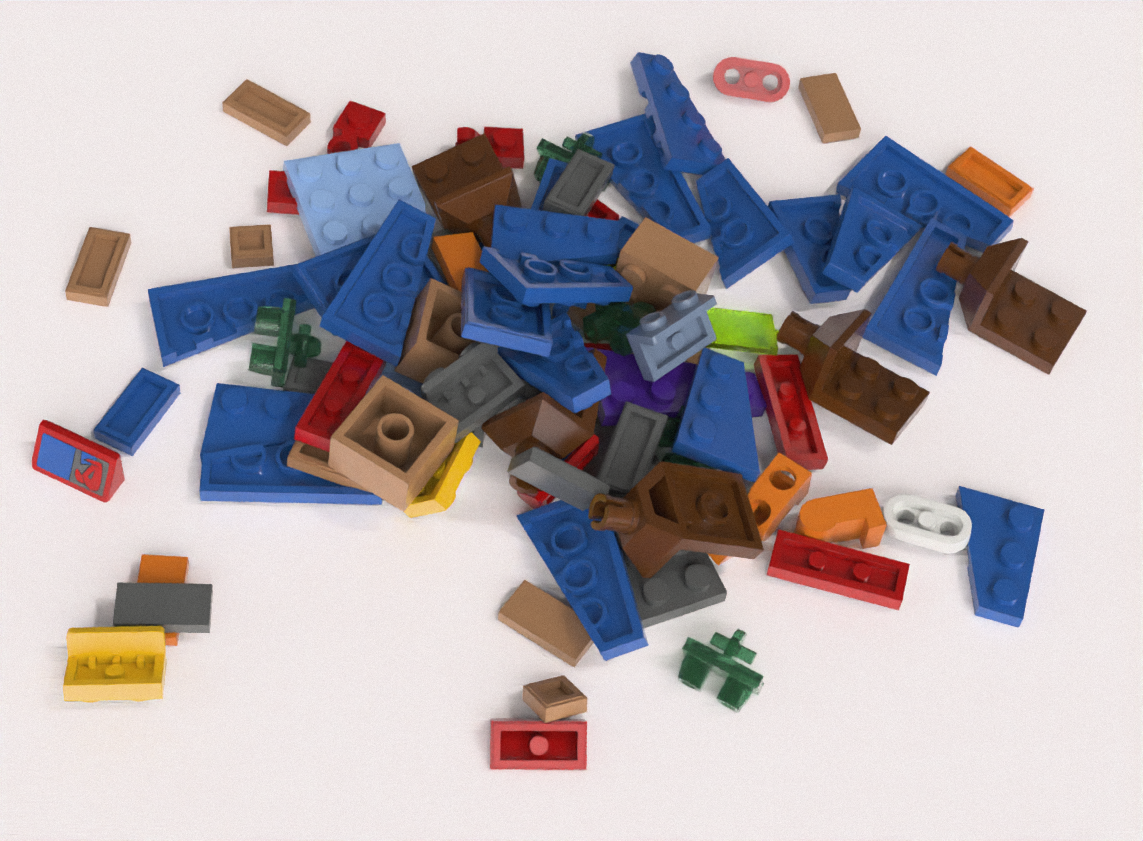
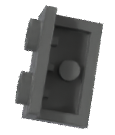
(473, 387)

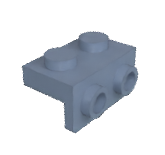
(672, 334)

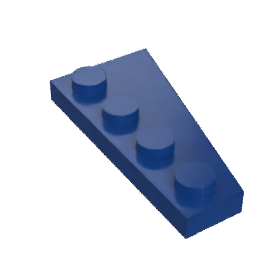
(679, 125)
(642, 180)
(924, 193)
(381, 289)
(919, 303)
(217, 309)
(263, 476)
(590, 574)

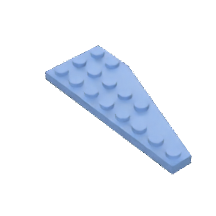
(349, 198)

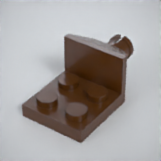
(466, 186)
(1010, 307)
(849, 382)
(544, 425)
(677, 511)

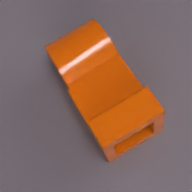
(777, 493)
(843, 518)

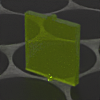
(743, 331)

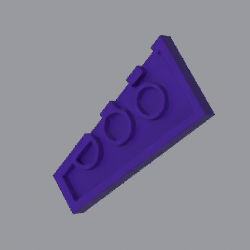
(661, 396)

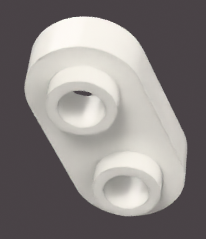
(928, 521)

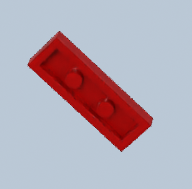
(340, 392)
(790, 410)
(838, 569)

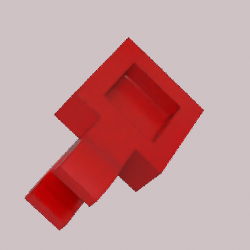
(506, 143)

